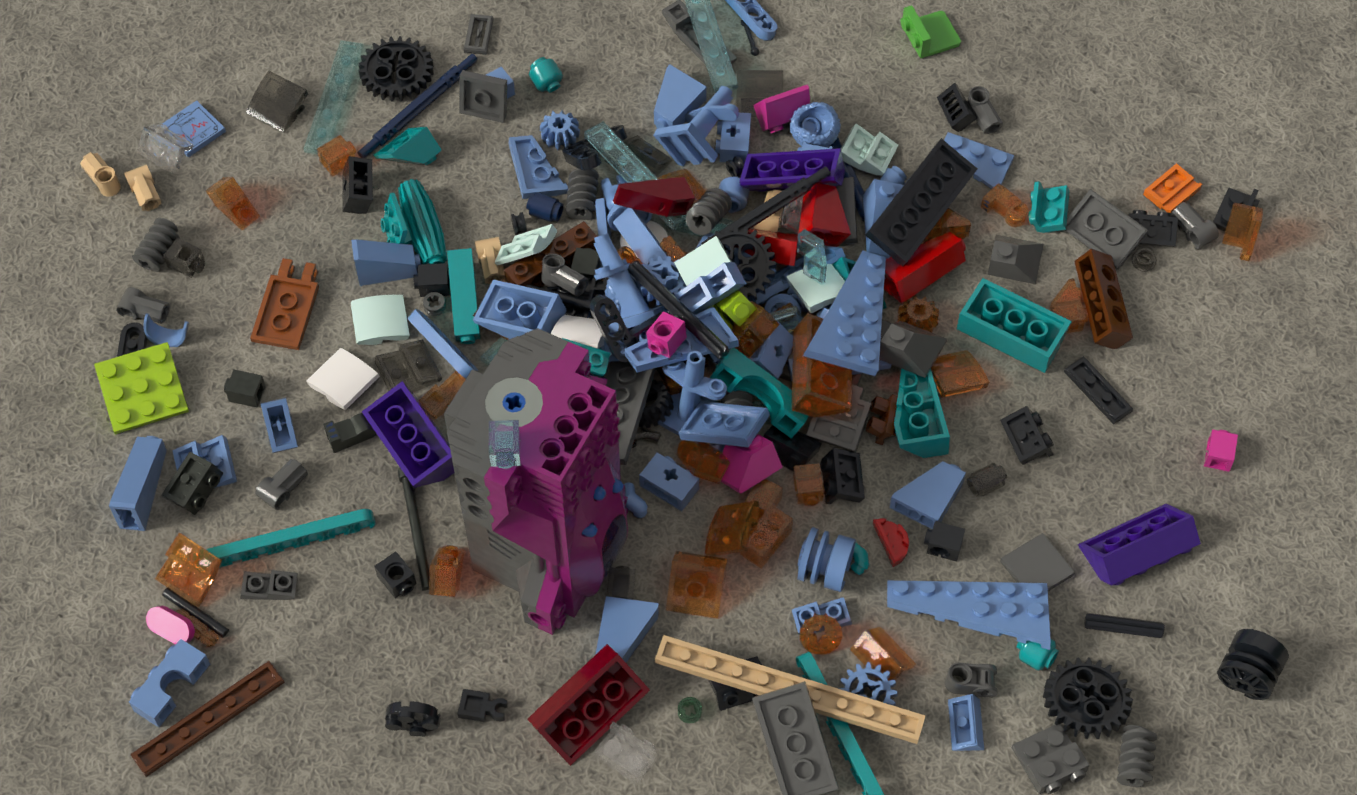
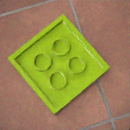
(141, 388)

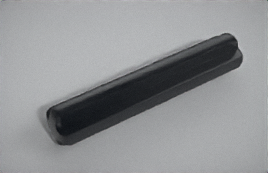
(1124, 625)

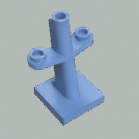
(688, 140)
(633, 306)
(694, 389)

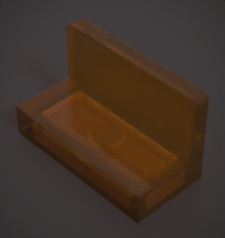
(1243, 228)
(879, 648)

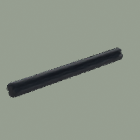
(678, 309)

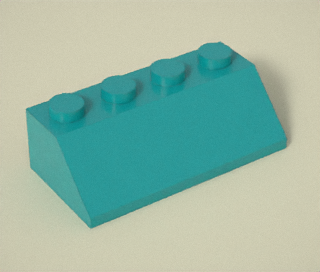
(1013, 325)

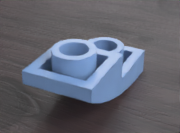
(834, 609)

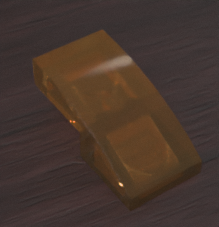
(438, 398)

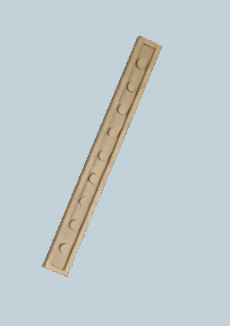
(762, 679)

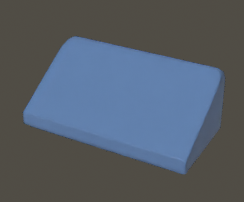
(966, 723)

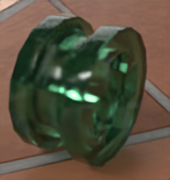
(693, 717)

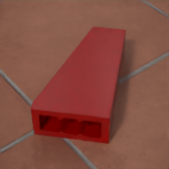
(924, 267)

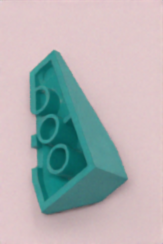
(920, 417)

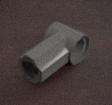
(986, 115)
(1196, 228)
(558, 274)
(137, 304)
(278, 488)

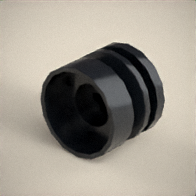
(1253, 664)

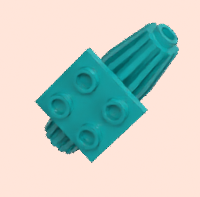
(415, 222)

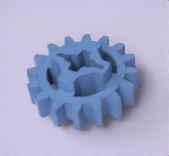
(666, 273)
(879, 687)

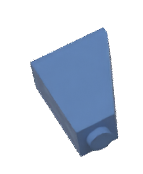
(677, 97)
(383, 261)
(930, 494)
(625, 624)

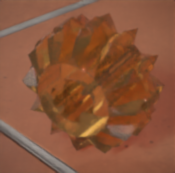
(919, 313)

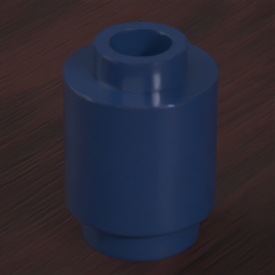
(545, 207)

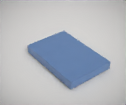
(724, 424)

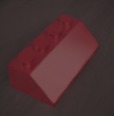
(588, 704)

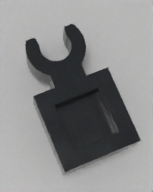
(477, 704)

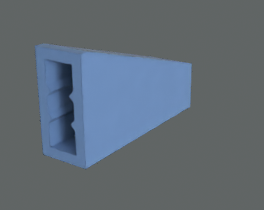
(138, 483)

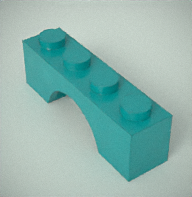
(743, 374)

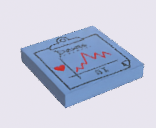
(196, 125)

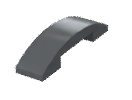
(680, 22)

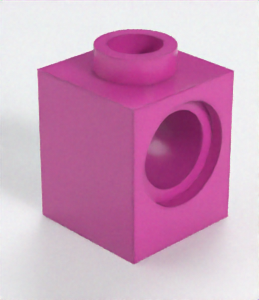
(666, 335)
(1221, 450)

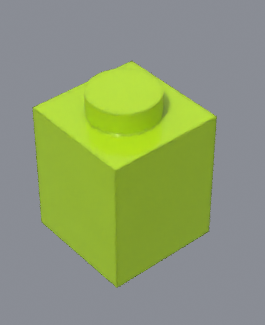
(736, 307)

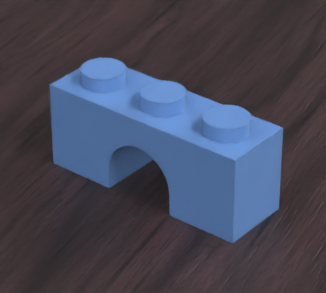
(180, 662)

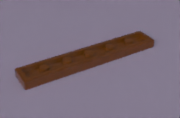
(207, 718)

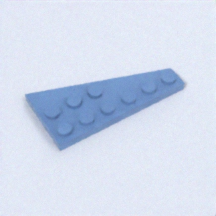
(853, 324)
(982, 606)

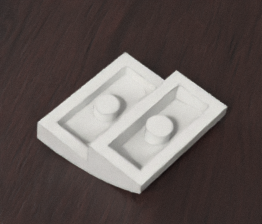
(579, 330)
(343, 378)

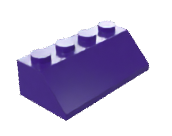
(784, 169)
(411, 436)
(1140, 544)

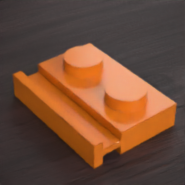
(1172, 189)

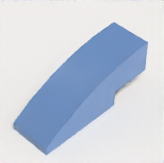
(711, 288)

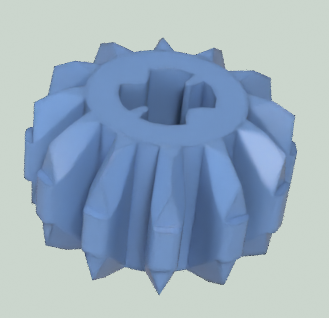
(559, 129)

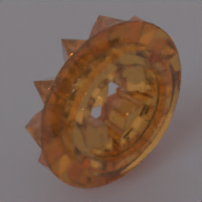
(827, 642)

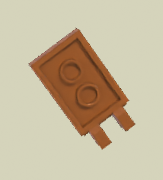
(286, 307)

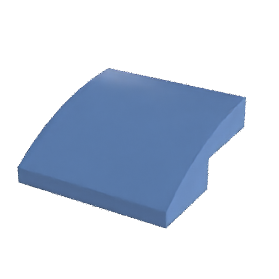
(219, 455)

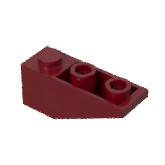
(660, 197)

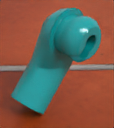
(861, 560)

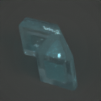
(814, 256)

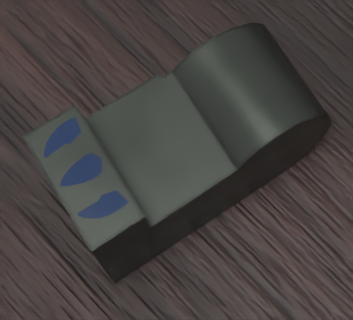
(348, 432)

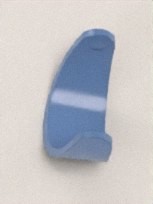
(160, 335)

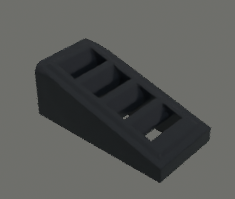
(962, 120)

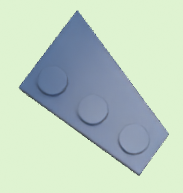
(990, 162)
(533, 169)

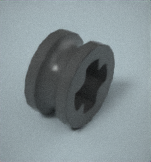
(436, 310)

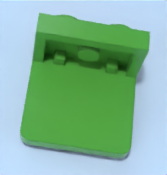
(930, 32)

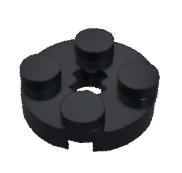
(416, 718)

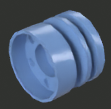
(825, 559)

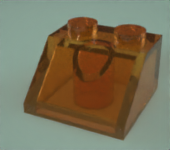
(696, 584)

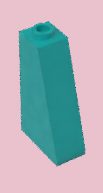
(463, 295)

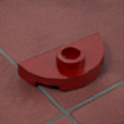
(893, 539)

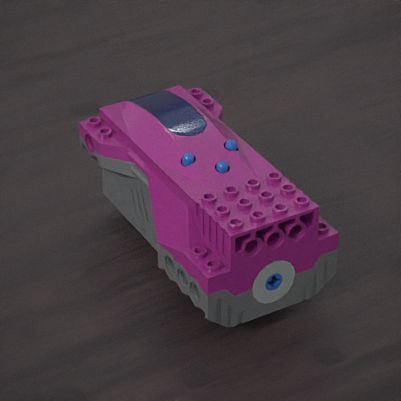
(561, 513)

